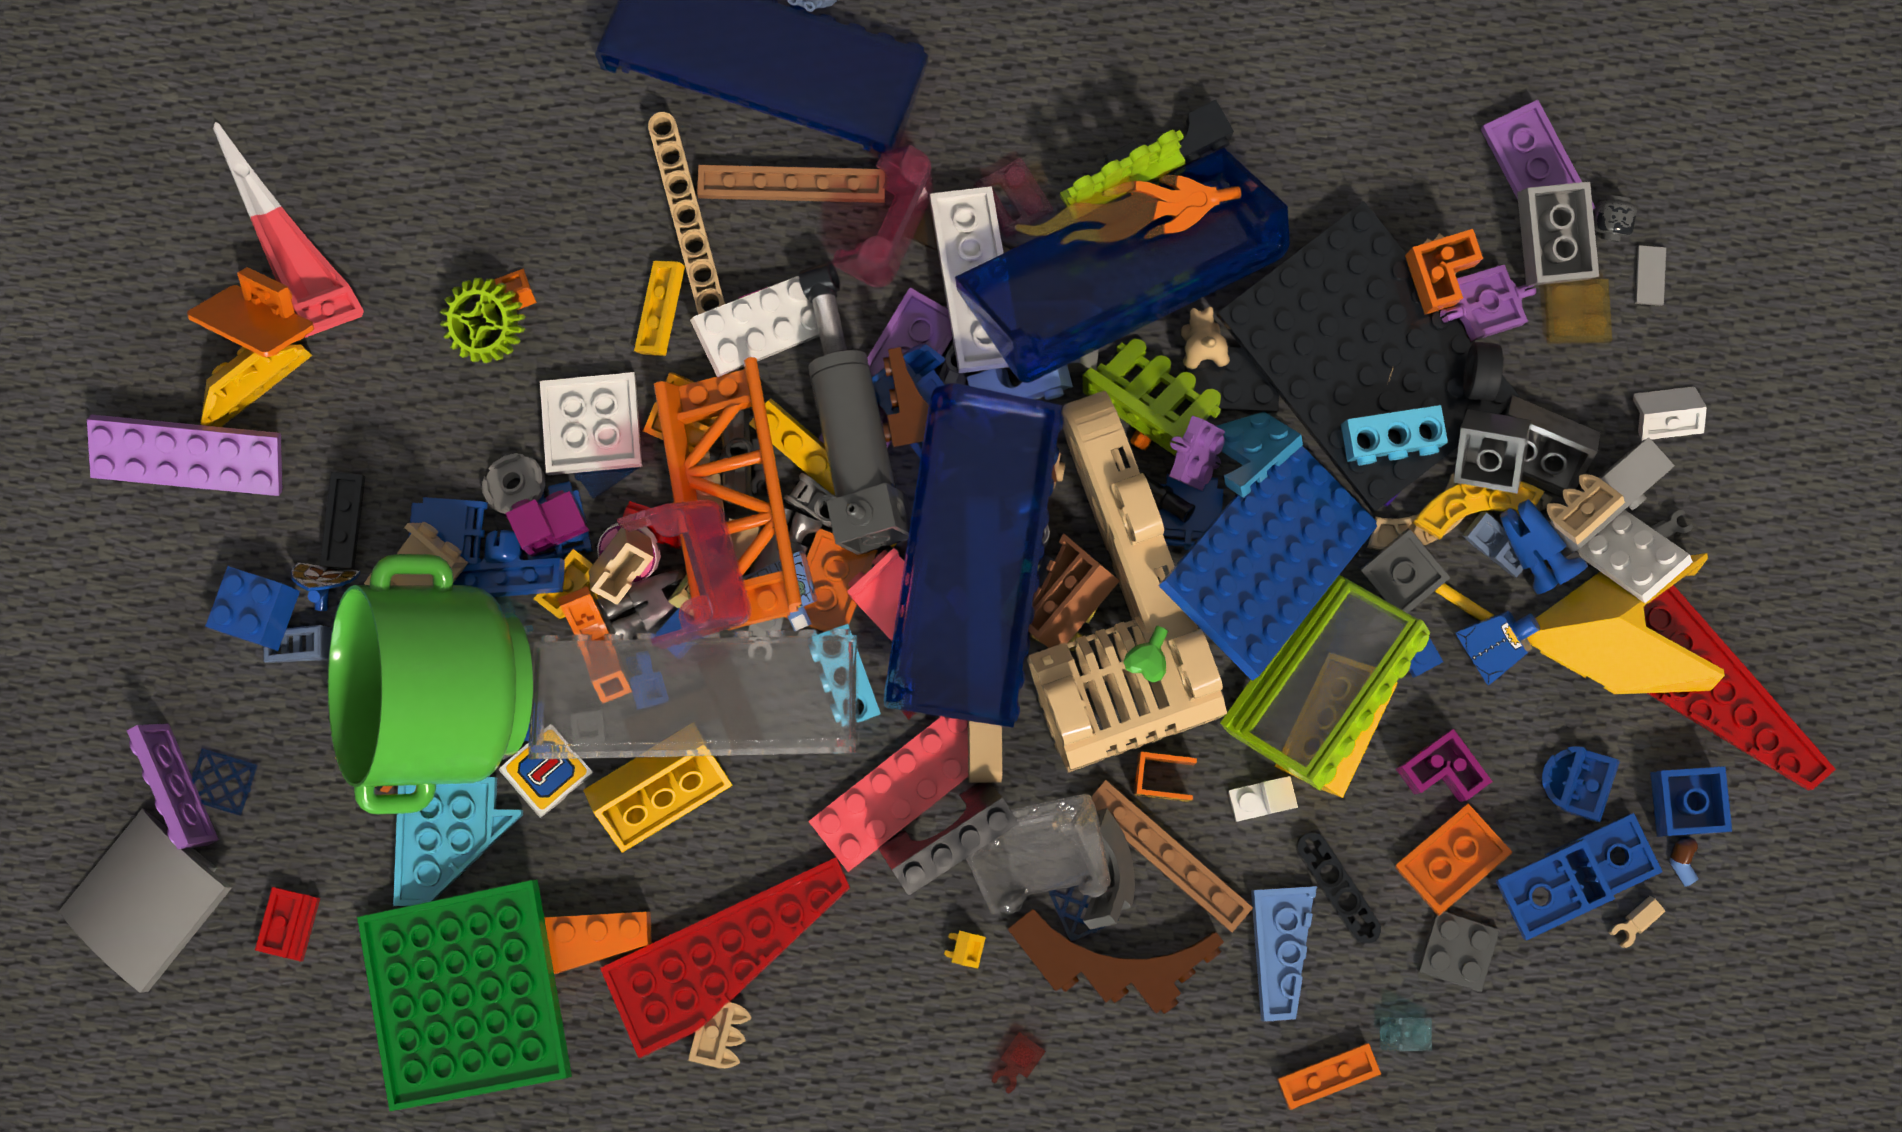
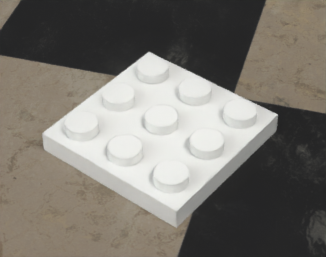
(590, 423)

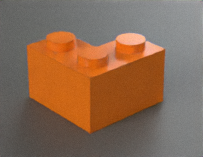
(1435, 266)

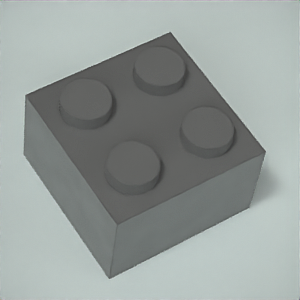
(1492, 451)

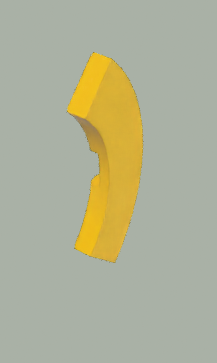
(1468, 499)

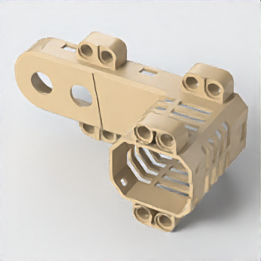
(1135, 540)

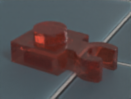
(1020, 1058)

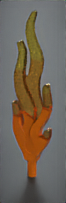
(1146, 203)

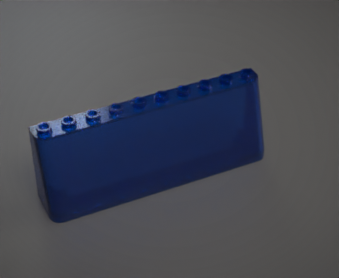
(773, 62)
(1064, 301)
(973, 555)

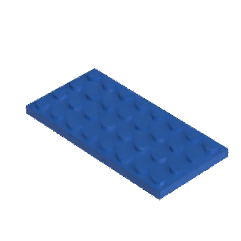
(1269, 560)

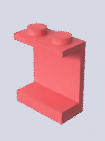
(879, 590)

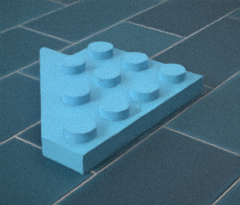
(445, 838)

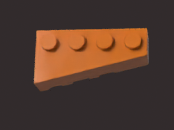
(591, 938)

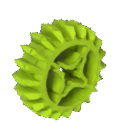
(475, 343)

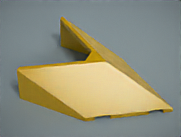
(1605, 637)

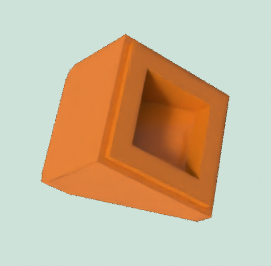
(519, 284)

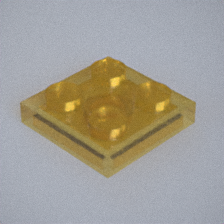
(1578, 312)

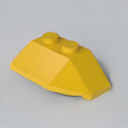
(245, 380)

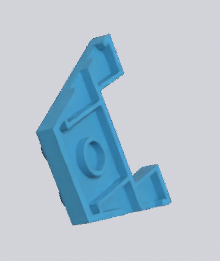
(1257, 445)

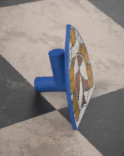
(320, 580)

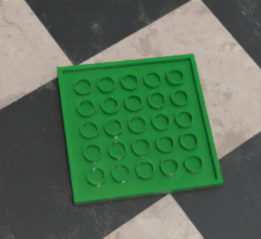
(464, 996)

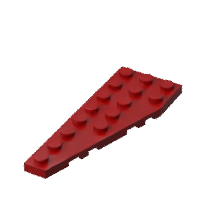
(1738, 705)
(695, 972)

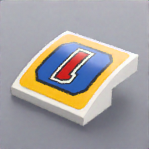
(544, 781)

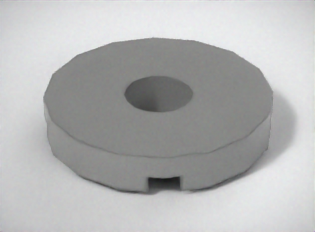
(507, 468)

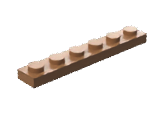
(791, 183)
(1173, 859)

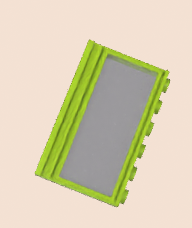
(1327, 682)

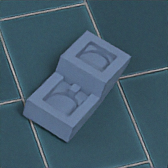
(1493, 542)

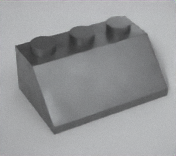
(1556, 448)

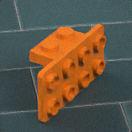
(253, 315)

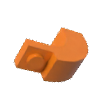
(584, 614)

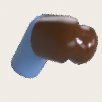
(1681, 859)

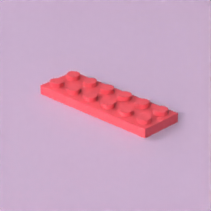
(895, 792)

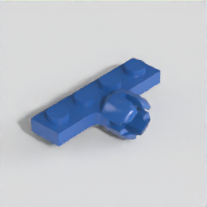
(507, 574)

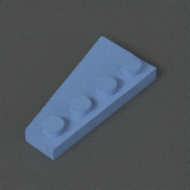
(1281, 935)

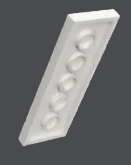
(965, 238)

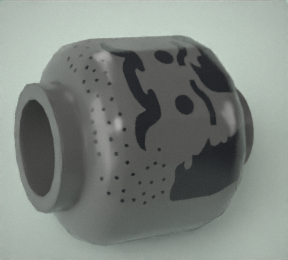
(1615, 218)

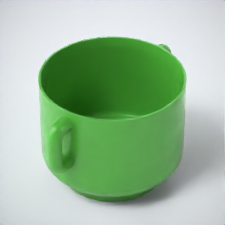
(424, 684)

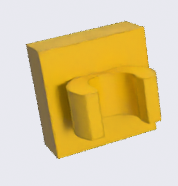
(967, 949)

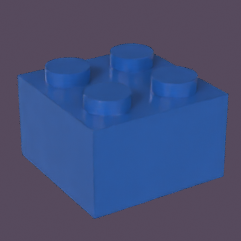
(252, 608)
(1691, 801)

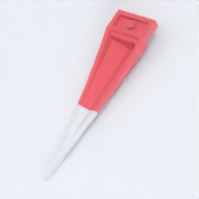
(315, 285)

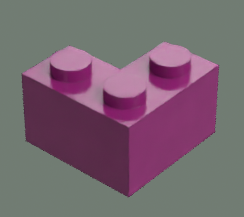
(546, 524)
(1445, 759)

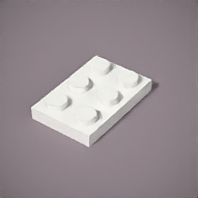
(1635, 556)

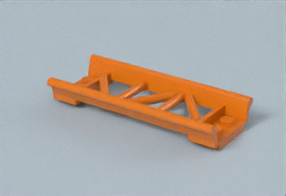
(723, 396)

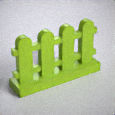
(1142, 164)
(1136, 407)

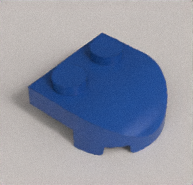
(1580, 781)

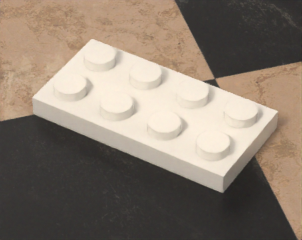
(756, 326)

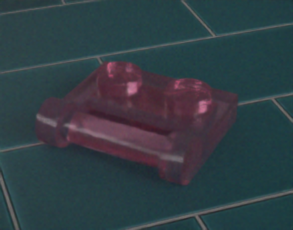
(1022, 192)

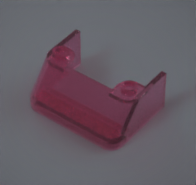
(721, 586)

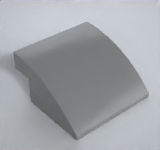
(144, 902)

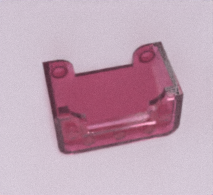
(880, 256)

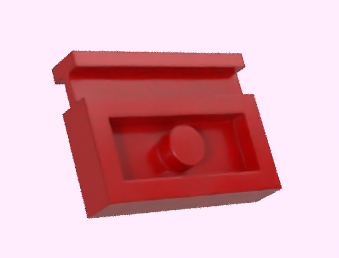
(287, 924)

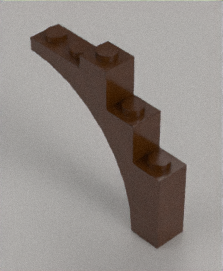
(909, 424)
(1151, 977)

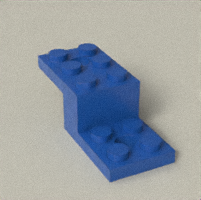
(1578, 876)

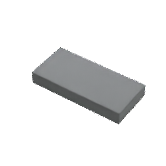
(1650, 275)

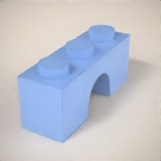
(1049, 385)

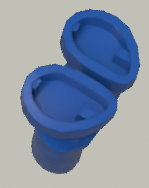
(1537, 542)

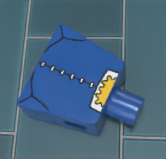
(1498, 643)

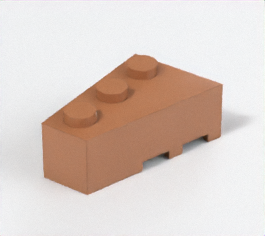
(1069, 594)

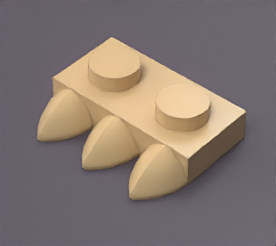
(1584, 509)
(713, 1038)

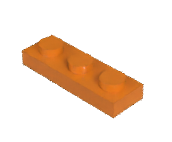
(1328, 1076)

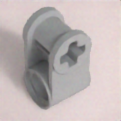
(810, 499)

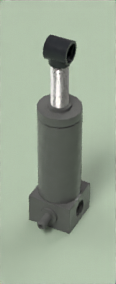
(867, 505)

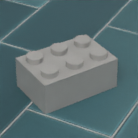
(1558, 233)

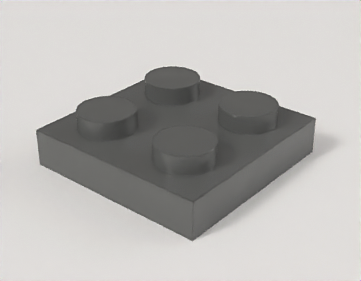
(1404, 572)
(1459, 950)

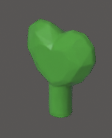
(1148, 657)

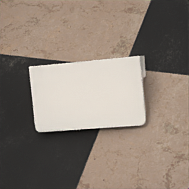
(1670, 413)

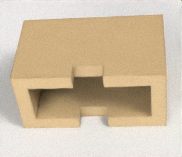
(620, 564)

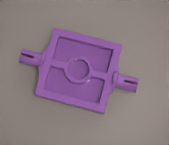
(1489, 303)
(1197, 453)

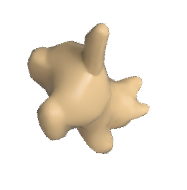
(1204, 340)

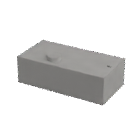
(1631, 478)

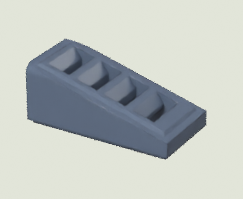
(317, 645)

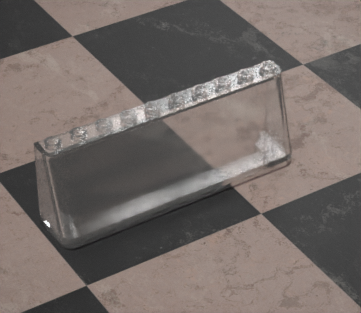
(695, 696)

